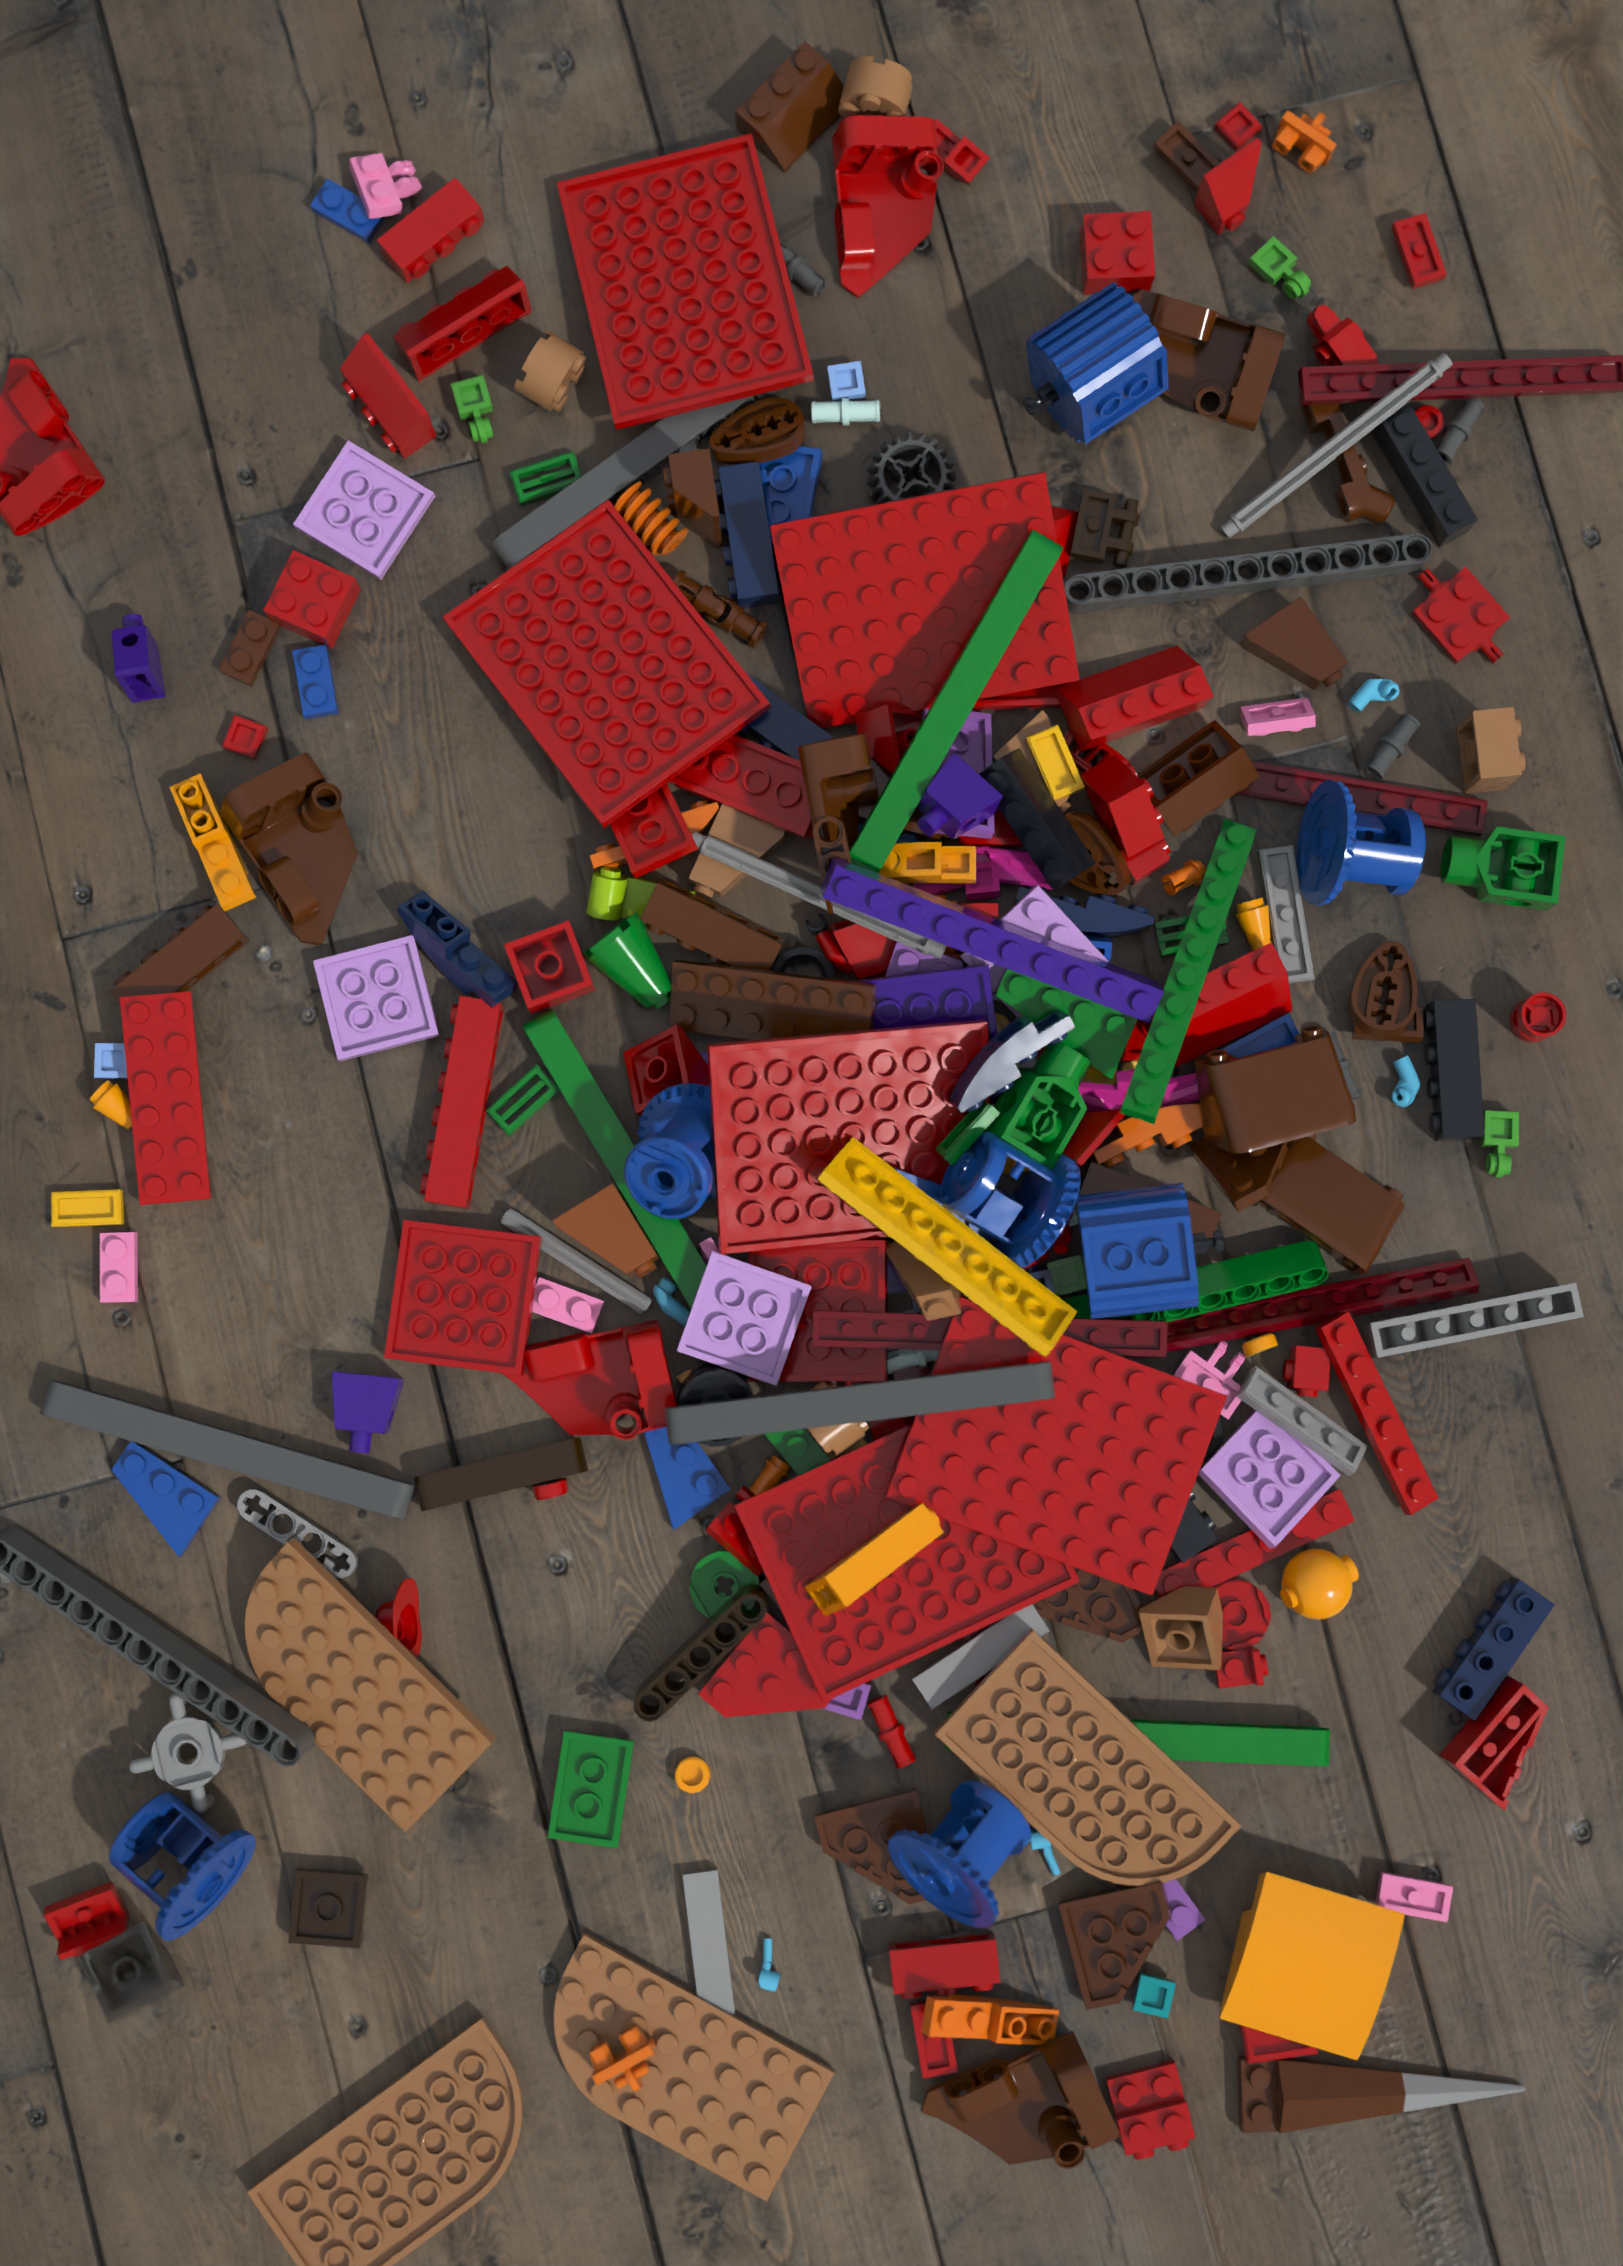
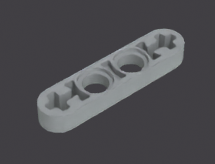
(300, 1529)

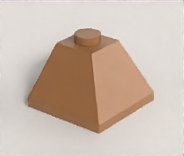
(1184, 1629)

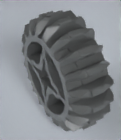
(890, 461)

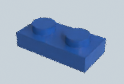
(345, 211)
(315, 682)

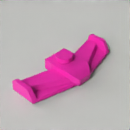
(993, 868)
(1105, 1097)

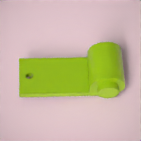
(617, 894)

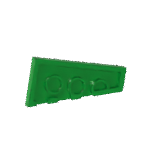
(1098, 1031)

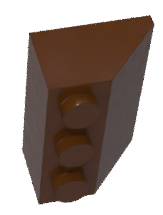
(792, 107)
(693, 493)
(1198, 776)

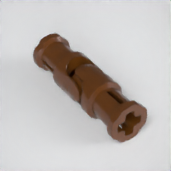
(716, 608)

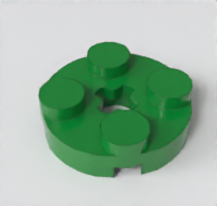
(705, 1580)

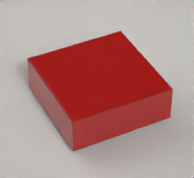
(1238, 126)
(244, 737)

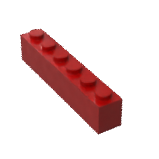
(463, 1103)

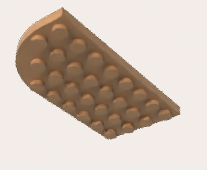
(357, 1687)
(1084, 1771)
(714, 2081)
(401, 2159)

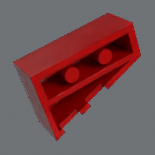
(1495, 1744)

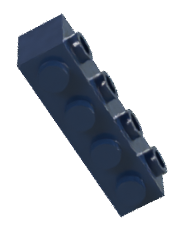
(1492, 1647)

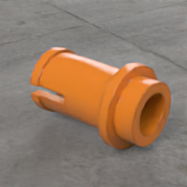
(1190, 874)
(770, 1475)

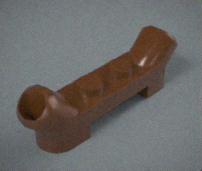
(1356, 496)

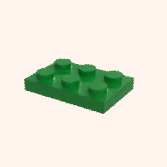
(591, 1789)

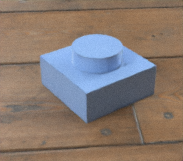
(846, 381)
(110, 1061)

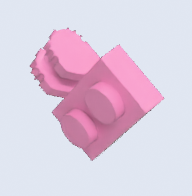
(377, 184)
(1204, 1373)

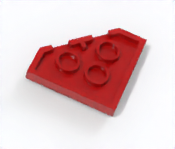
(762, 1676)

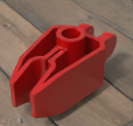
(1338, 341)

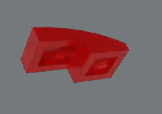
(960, 156)

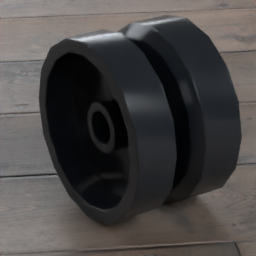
(715, 1383)

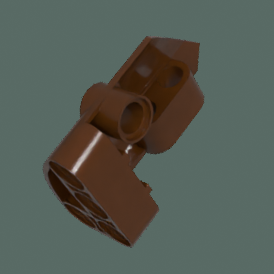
(1214, 356)
(834, 793)
(295, 842)
(1029, 2106)

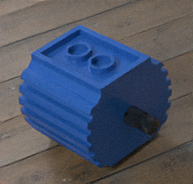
(1096, 364)
(1140, 1250)

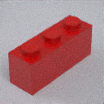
(431, 230)
(944, 1965)

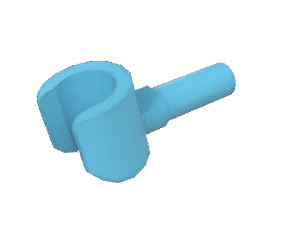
(1040, 1842)
(767, 1978)

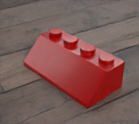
(463, 322)
(1133, 697)
(1237, 1002)

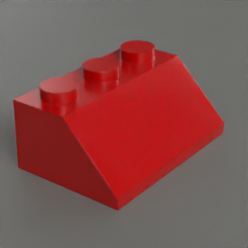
(386, 398)

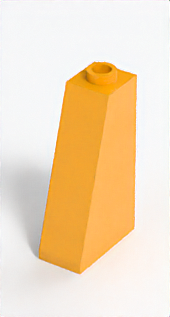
(874, 1560)

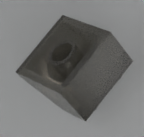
(130, 1972)

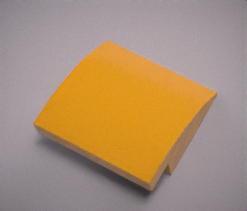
(1310, 1965)

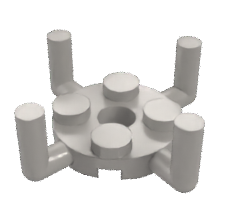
(170, 1766)

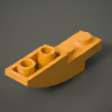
(213, 842)
(930, 863)

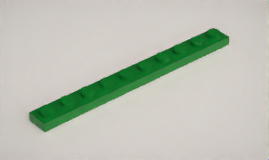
(1188, 972)

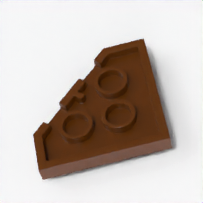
(1241, 1176)
(1095, 1607)
(861, 1835)
(1112, 1937)

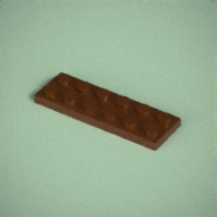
(765, 1003)

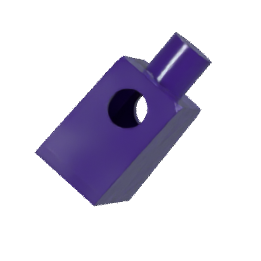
(137, 660)
(956, 800)
(364, 1406)

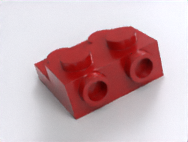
(1150, 2109)

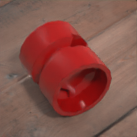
(1537, 1017)

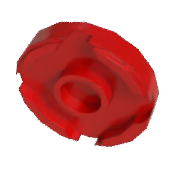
(1244, 1614)

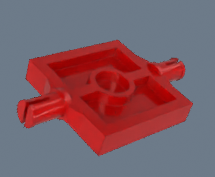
(1460, 615)

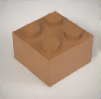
(1490, 750)

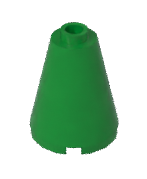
(632, 962)

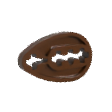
(758, 417)
(1105, 854)
(1400, 1000)

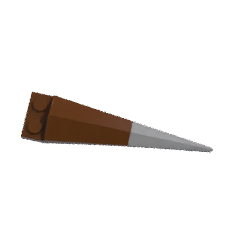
(1312, 2094)

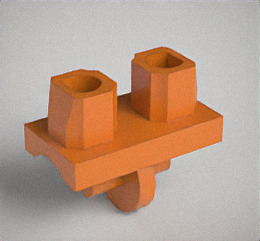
(1308, 136)
(636, 2050)

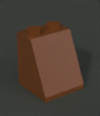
(610, 1231)

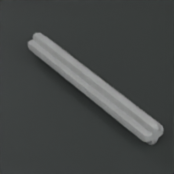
(578, 1262)

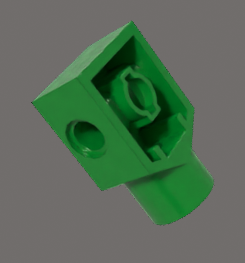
(1507, 867)
(1043, 1104)

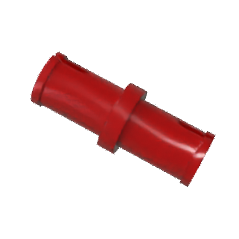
(891, 1731)

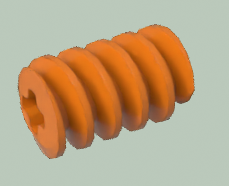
(649, 521)

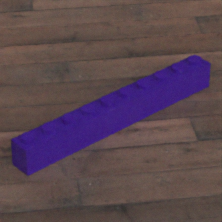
(991, 939)

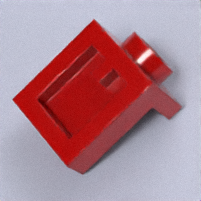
(1241, 1668)

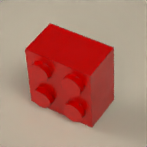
(1117, 250)
(312, 599)
(1123, 805)
(549, 967)

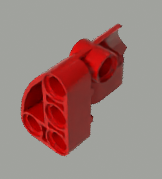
(882, 193)
(41, 458)
(599, 1377)

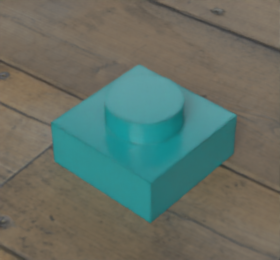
(1153, 1995)

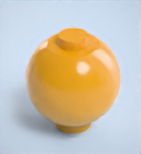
(1318, 1583)

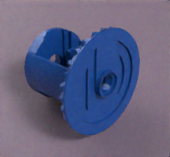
(1355, 846)
(667, 1167)
(1020, 1224)
(963, 1853)
(212, 1860)

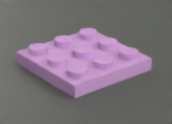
(364, 510)
(1042, 917)
(376, 998)
(744, 1318)
(1267, 1477)

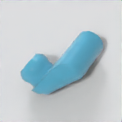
(1373, 691)
(1408, 1084)
(667, 1303)

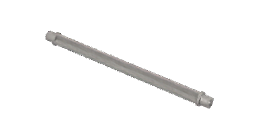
(1336, 445)
(809, 892)

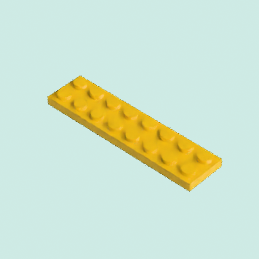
(948, 1246)

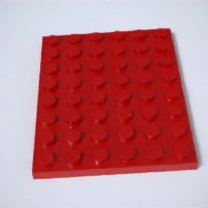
(684, 281)
(897, 588)
(606, 663)
(797, 1102)
(1070, 1476)
(924, 1604)

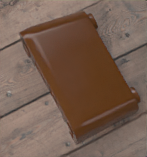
(1273, 1094)
(1333, 1203)

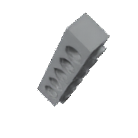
(1472, 1320)

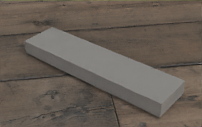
(1286, 911)
(1302, 1421)
(976, 1656)
(708, 1938)

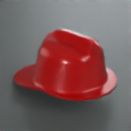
(402, 1616)

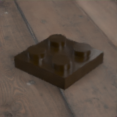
(328, 1908)

